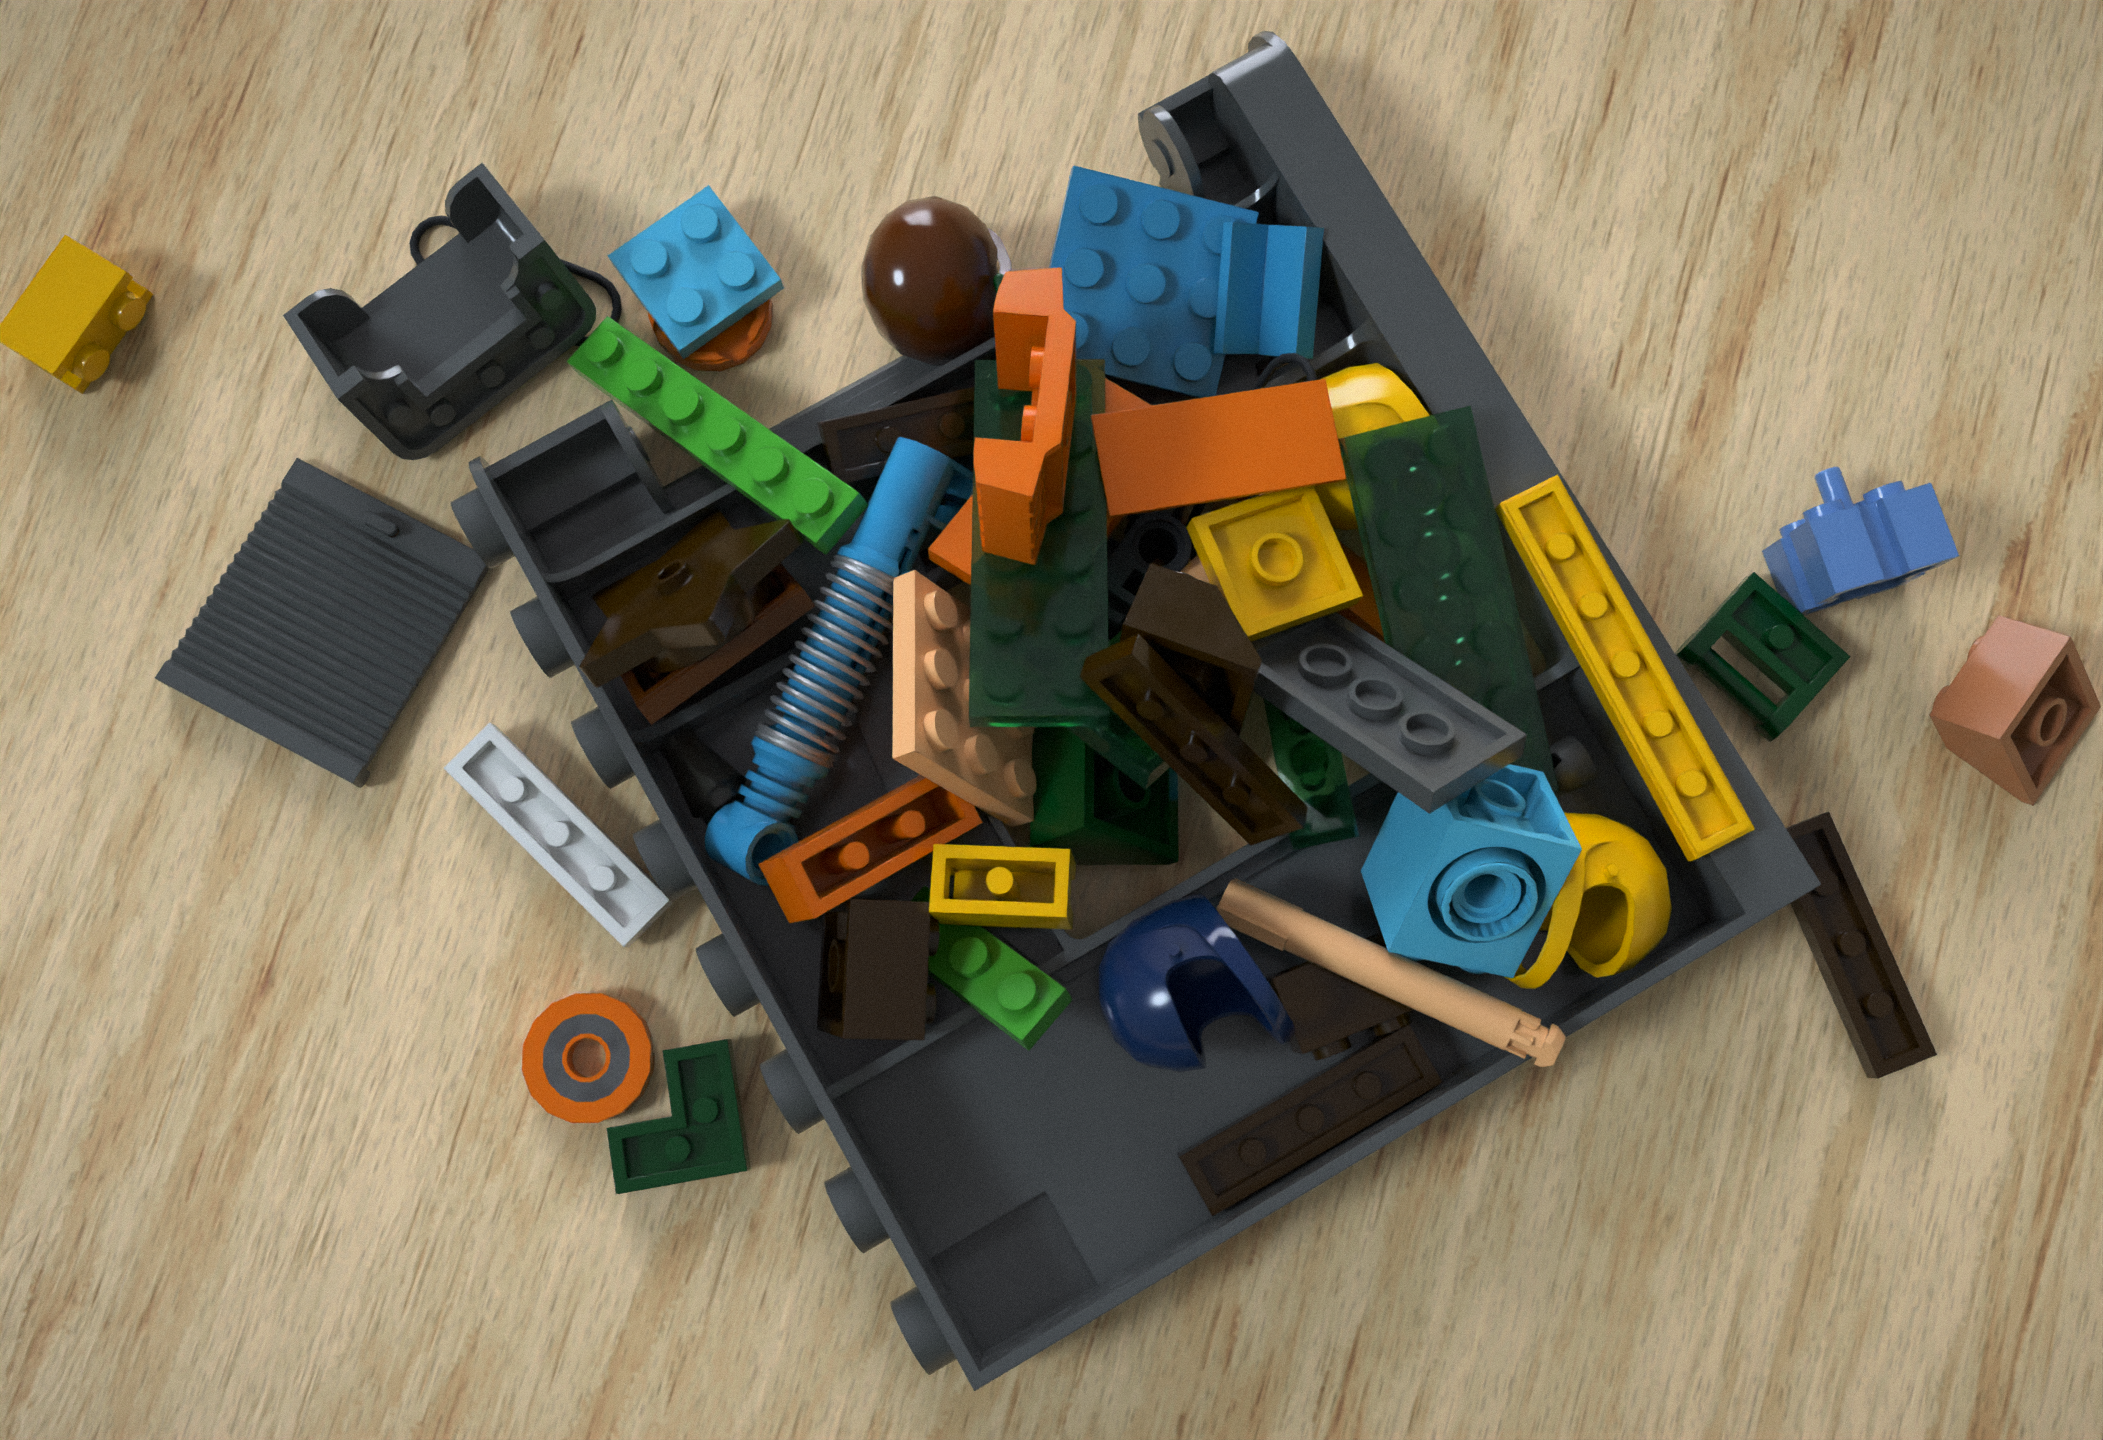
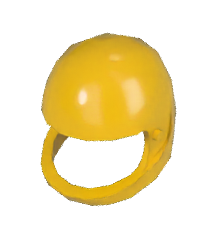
(1363, 401)
(1609, 906)

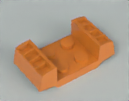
(1025, 480)

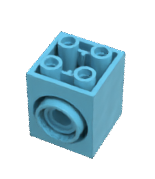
(1472, 874)

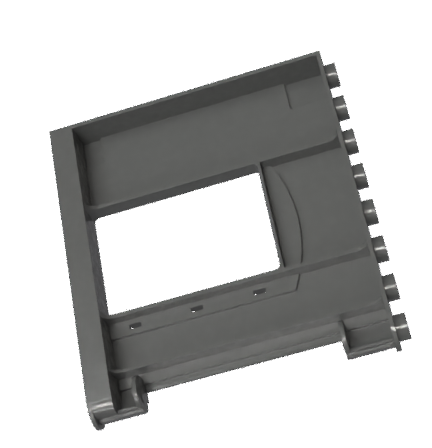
(1053, 1173)

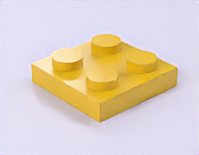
(1275, 560)

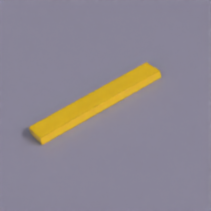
(1624, 669)

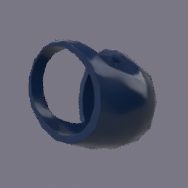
(1174, 978)

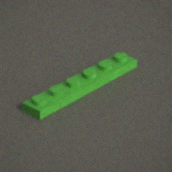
(718, 435)

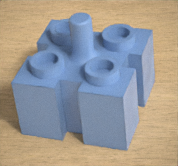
(1858, 547)

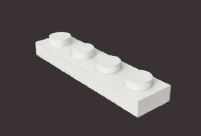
(558, 835)

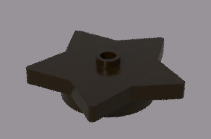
(688, 598)

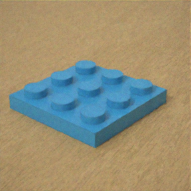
(1144, 279)

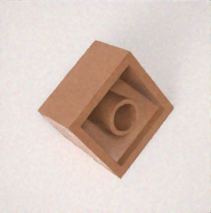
(2017, 706)

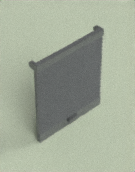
(325, 621)

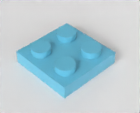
(696, 271)

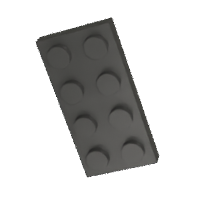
(1384, 710)

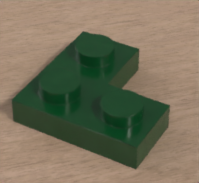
(700, 1137)

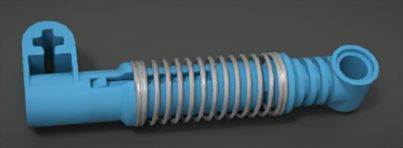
(836, 655)

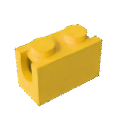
(74, 314)
(1002, 886)

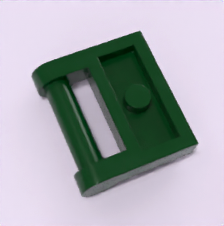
(1774, 641)

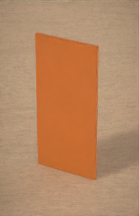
(1217, 448)

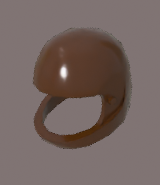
(932, 279)

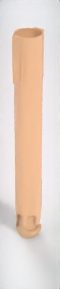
(1388, 973)

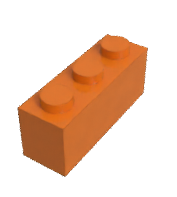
(865, 847)

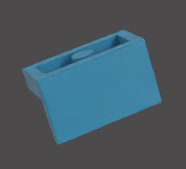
(1268, 289)

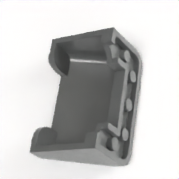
(451, 329)

